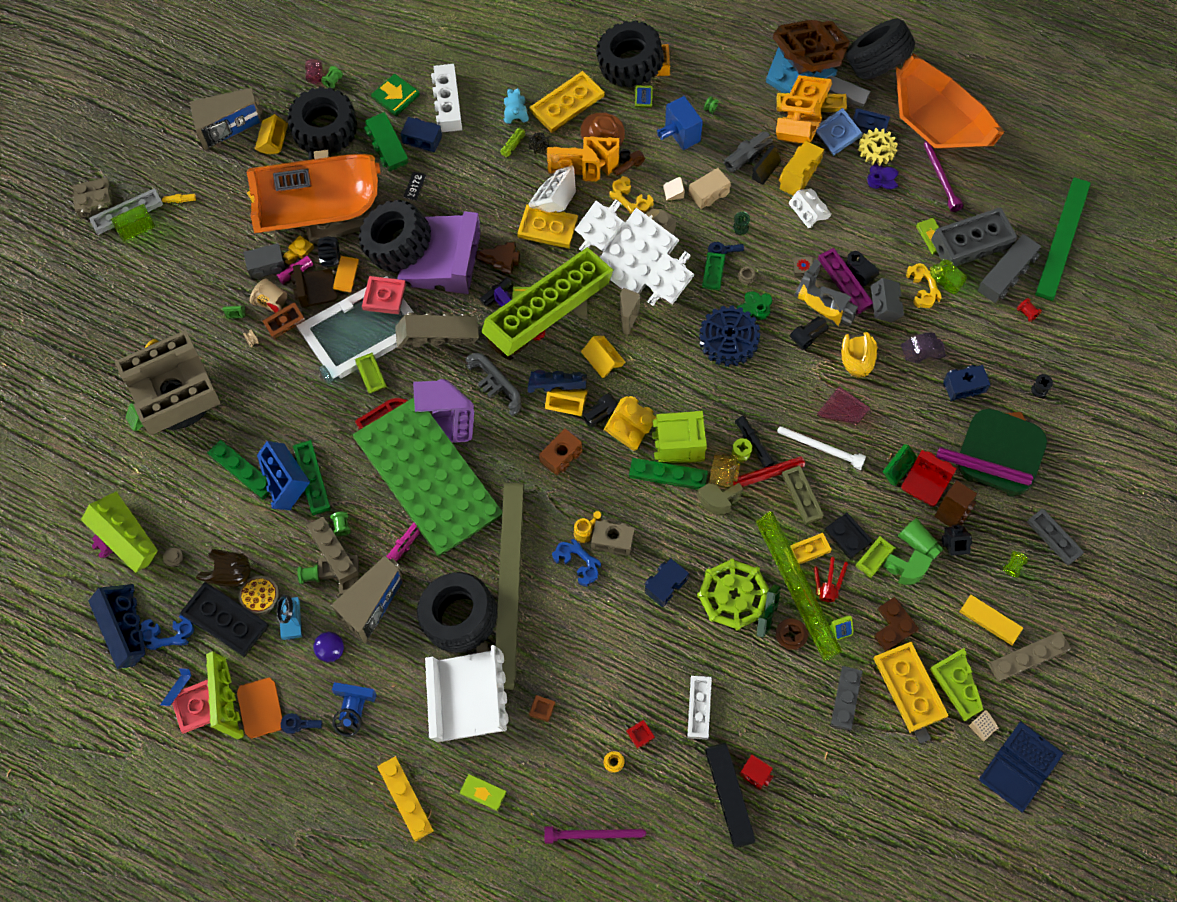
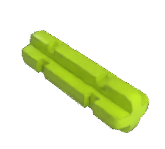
(512, 143)

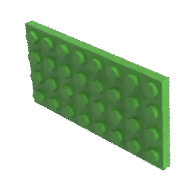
(428, 476)

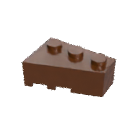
(956, 505)

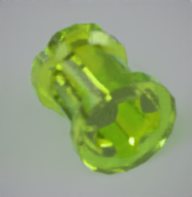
(1015, 564)

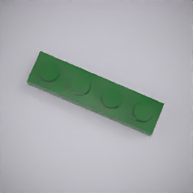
(239, 468)
(668, 474)
(316, 490)

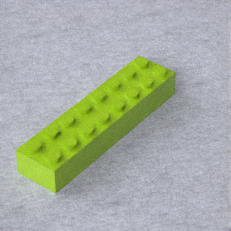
(547, 301)

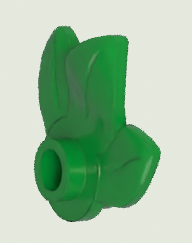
(757, 305)

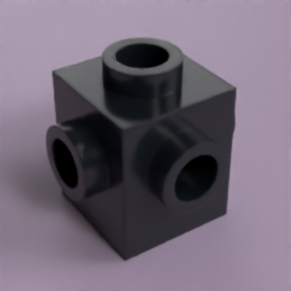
(957, 540)

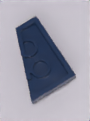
(550, 380)

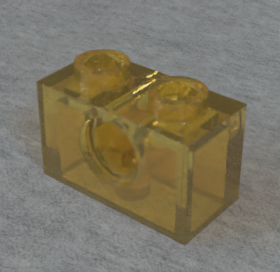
(724, 470)

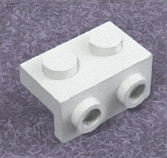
(809, 207)

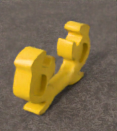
(619, 187)
(926, 299)

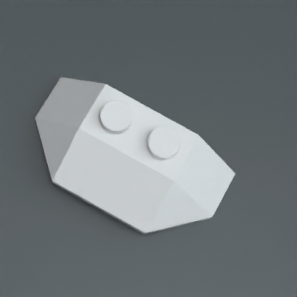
(555, 191)

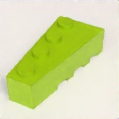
(120, 531)

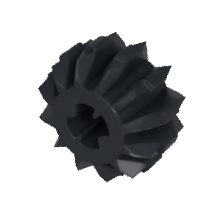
(328, 251)

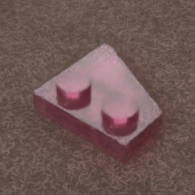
(843, 407)

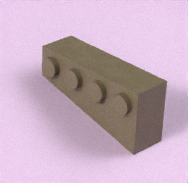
(436, 329)

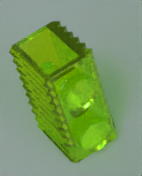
(133, 222)

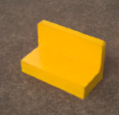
(602, 355)

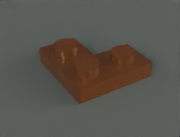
(899, 627)

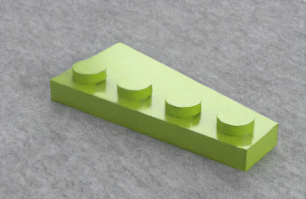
(221, 697)

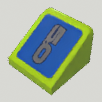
(643, 96)
(842, 627)

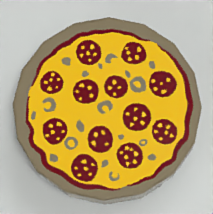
(259, 595)

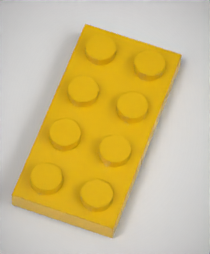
(567, 101)
(910, 687)

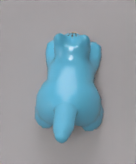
(515, 107)

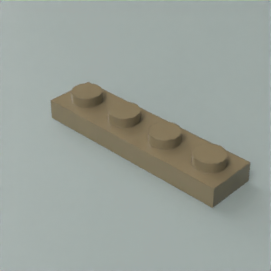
(332, 550)
(1029, 656)

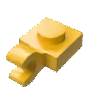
(298, 249)

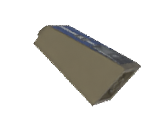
(225, 116)
(369, 598)

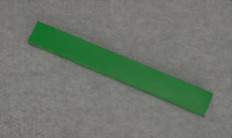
(1062, 239)

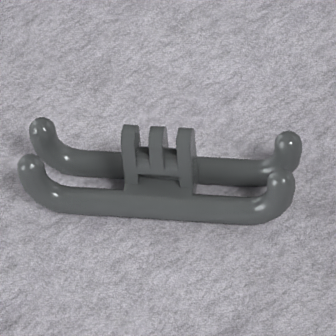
(495, 381)

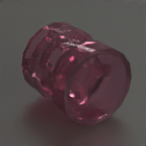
(313, 71)

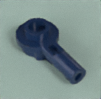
(717, 247)
(292, 723)

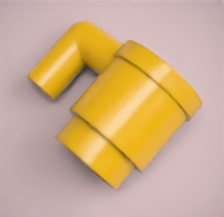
(584, 528)

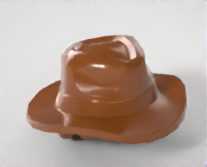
(603, 126)

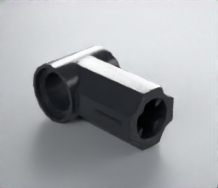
(805, 335)
(600, 411)

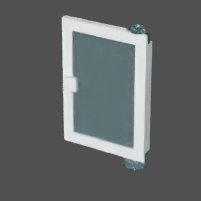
(348, 333)

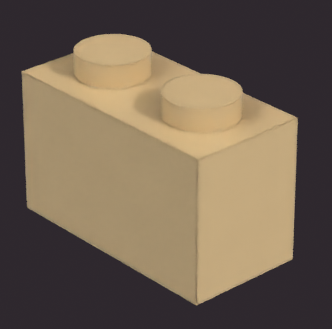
(709, 188)

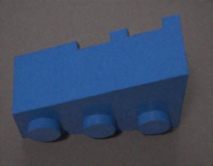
(283, 475)

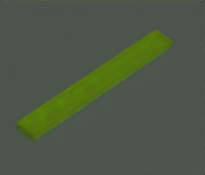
(798, 586)

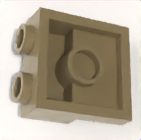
(92, 197)

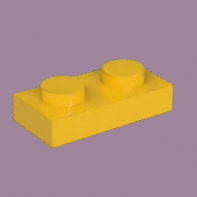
(811, 548)

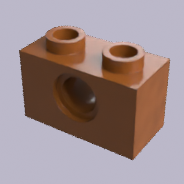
(283, 320)
(563, 442)

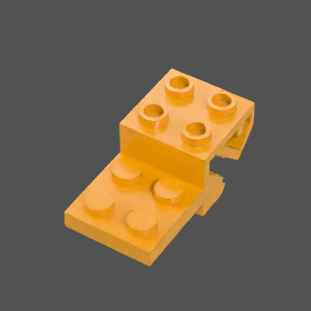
(803, 109)
(595, 155)

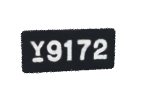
(414, 186)

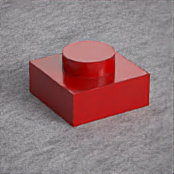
(640, 734)

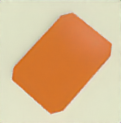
(259, 707)

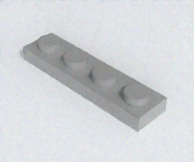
(102, 221)

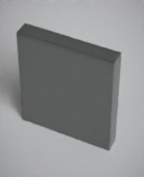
(922, 735)

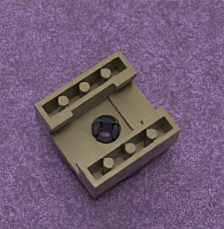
(168, 384)

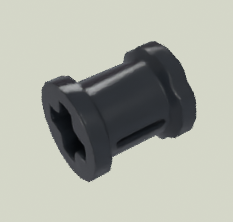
(1042, 385)

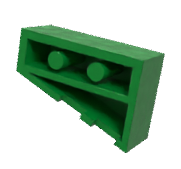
(385, 142)

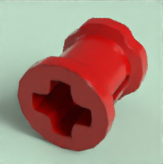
(1029, 310)

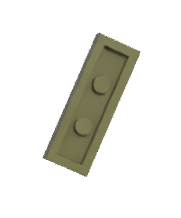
(802, 495)

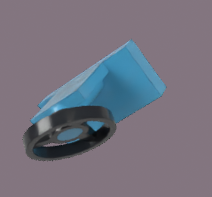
(289, 617)

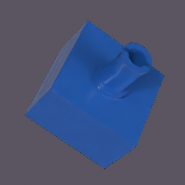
(682, 123)

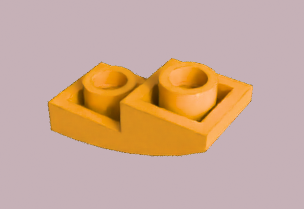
(346, 274)

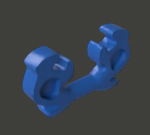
(590, 572)
(184, 629)

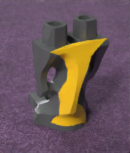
(825, 301)

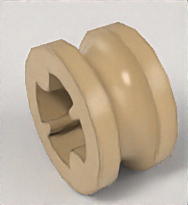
(251, 338)

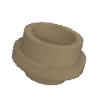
(747, 275)
(173, 557)

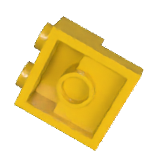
(630, 422)

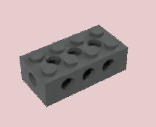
(974, 237)

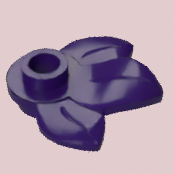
(882, 177)

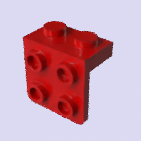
(928, 478)

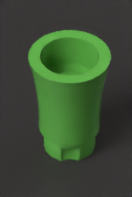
(920, 539)

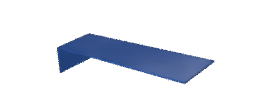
(178, 686)

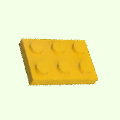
(548, 228)

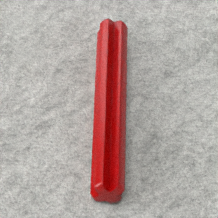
(769, 472)

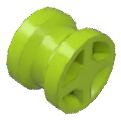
(743, 455)

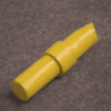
(179, 198)

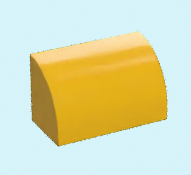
(271, 135)
(566, 401)

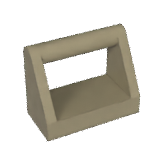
(629, 309)

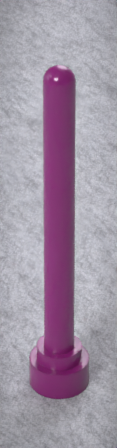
(954, 203)
(552, 834)

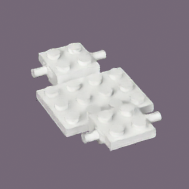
(636, 251)

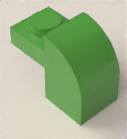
(910, 572)

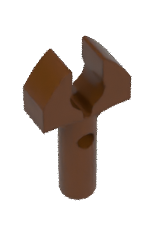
(636, 159)

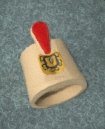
(268, 296)

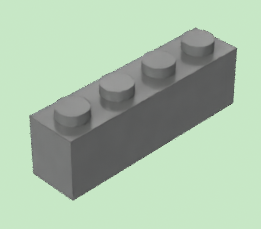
(1009, 268)

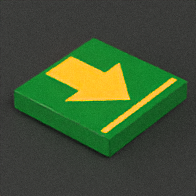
(395, 94)

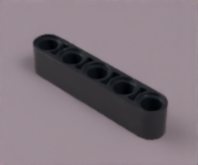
(730, 795)

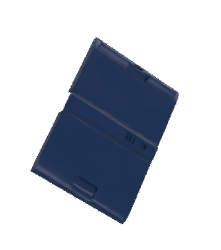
(1021, 766)

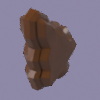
(500, 257)

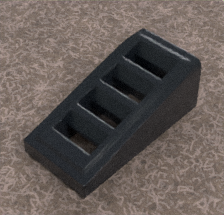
(306, 174)

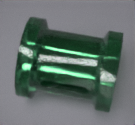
(739, 221)

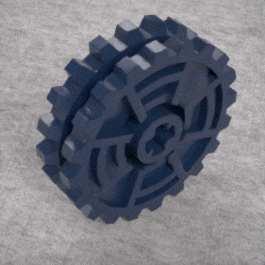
(731, 322)

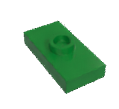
(713, 271)
(900, 464)

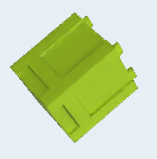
(679, 437)

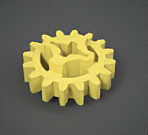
(877, 147)

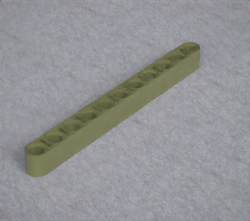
(510, 579)

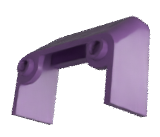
(448, 407)

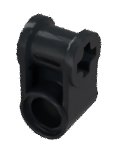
(862, 269)

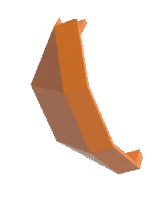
(942, 108)

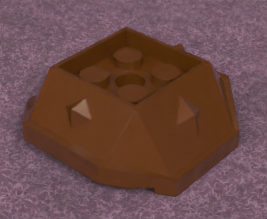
(812, 45)

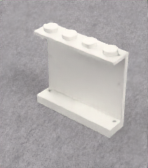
(466, 695)

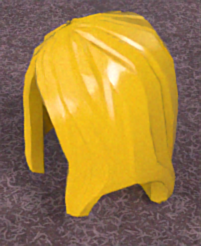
(859, 354)

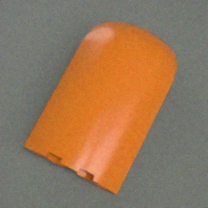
(339, 191)

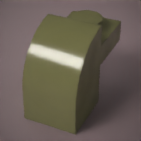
(717, 501)

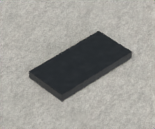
(224, 619)

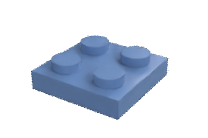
(838, 131)

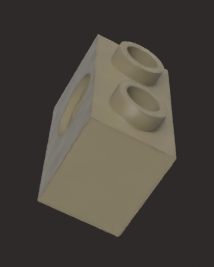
(620, 545)

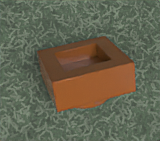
(542, 708)

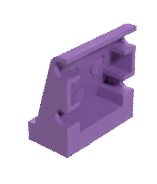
(449, 256)

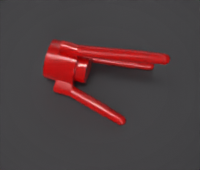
(827, 592)

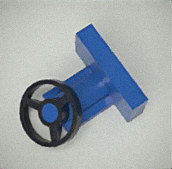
(352, 706)

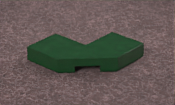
(765, 619)

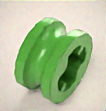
(711, 105)

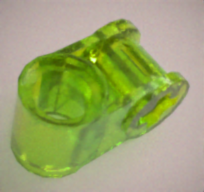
(950, 277)

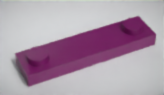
(845, 279)

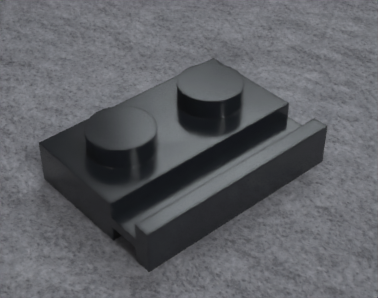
(848, 535)

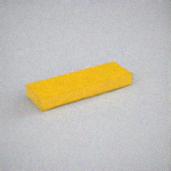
(991, 620)

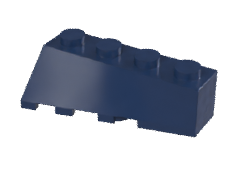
(119, 623)

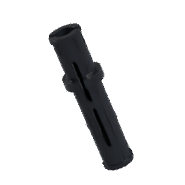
(751, 434)

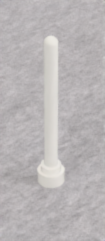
(856, 460)

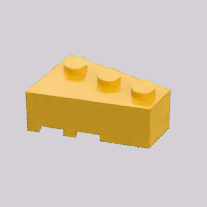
(800, 168)

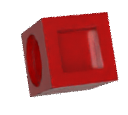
(756, 772)

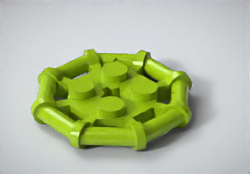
(730, 583)

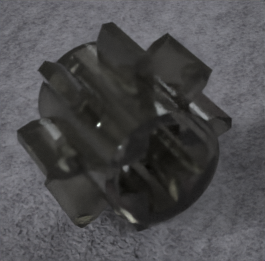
(538, 143)

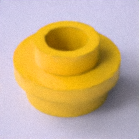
(614, 755)

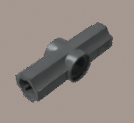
(748, 151)

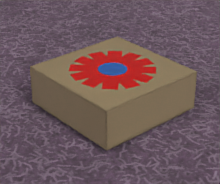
(801, 265)

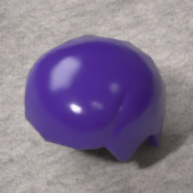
(328, 647)

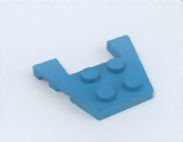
(783, 75)

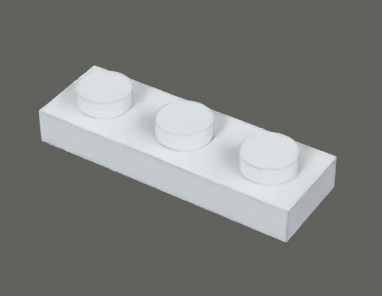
(699, 707)

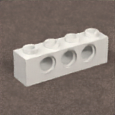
(447, 96)

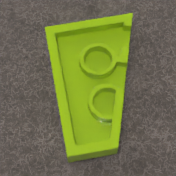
(957, 682)

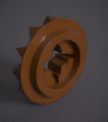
(796, 627)

